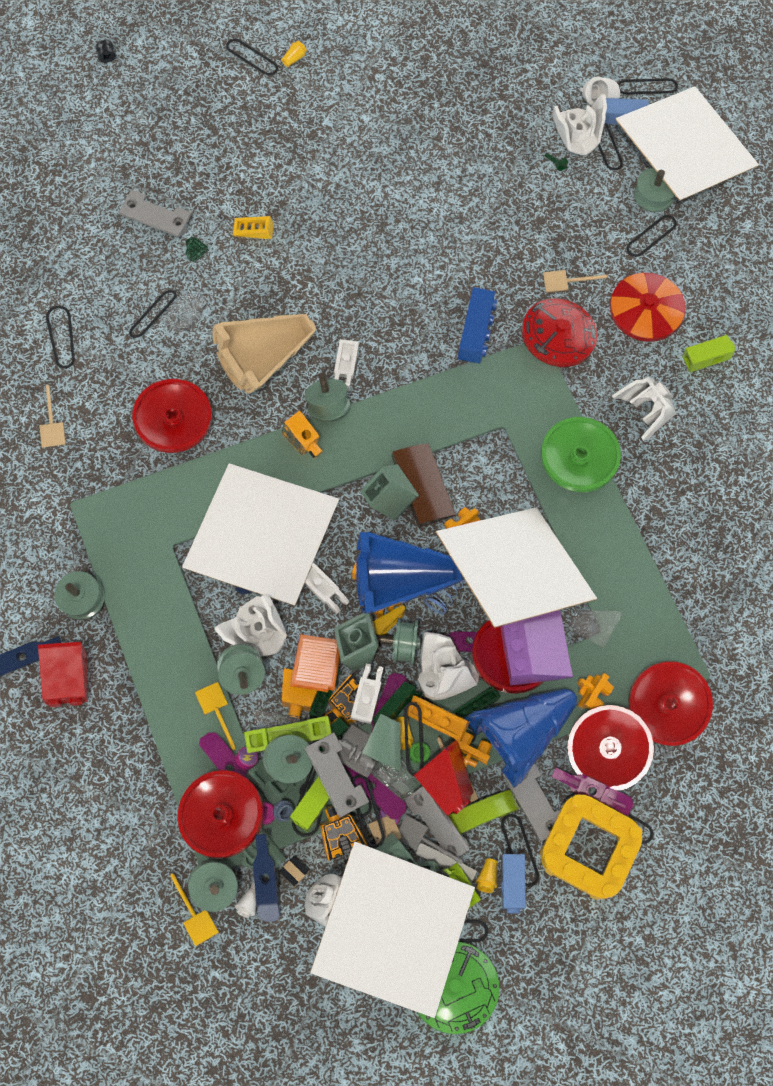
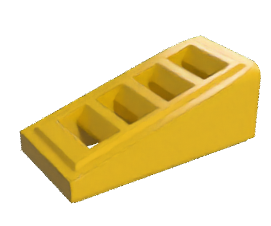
(266, 233)
(388, 621)

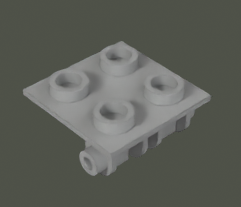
(352, 755)

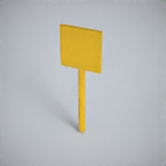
(212, 699)
(199, 926)

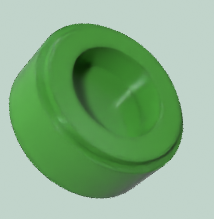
(414, 753)

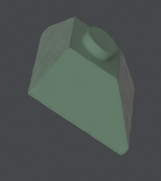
(356, 641)

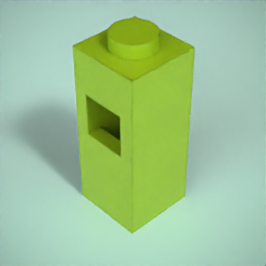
(708, 353)
(310, 806)

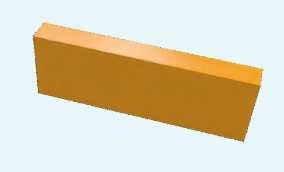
(439, 718)

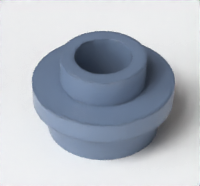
(285, 815)

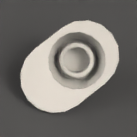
(598, 86)

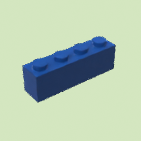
(476, 325)

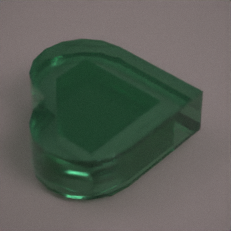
(195, 249)

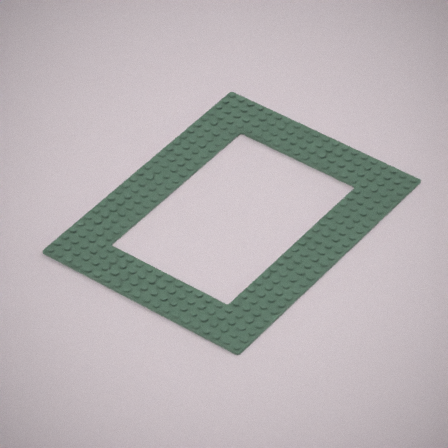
(138, 523)

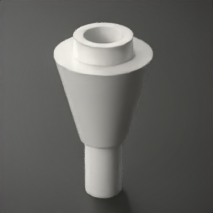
(247, 904)

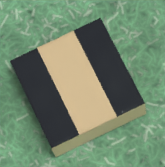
(294, 871)

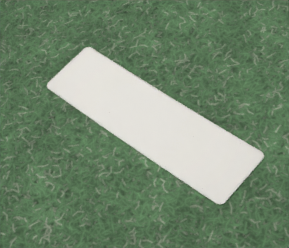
(433, 855)

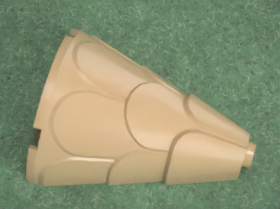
(259, 347)

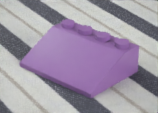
(536, 649)

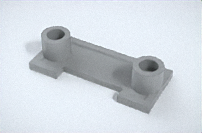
(155, 216)
(334, 775)
(534, 803)
(438, 822)

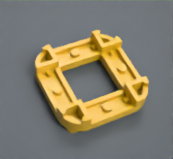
(620, 862)

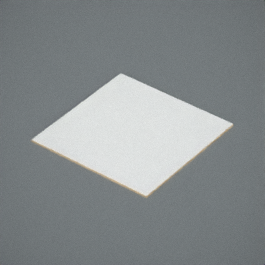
(687, 142)
(261, 534)
(515, 566)
(393, 930)

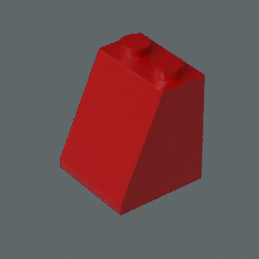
(63, 673)
(447, 780)

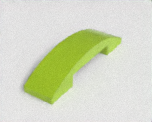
(309, 730)
(484, 811)

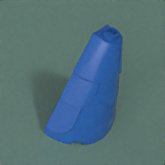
(399, 572)
(524, 728)

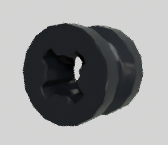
(105, 51)

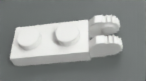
(346, 361)
(324, 588)
(367, 696)

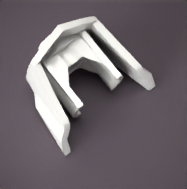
(585, 129)
(649, 390)
(260, 630)
(443, 668)
(321, 898)

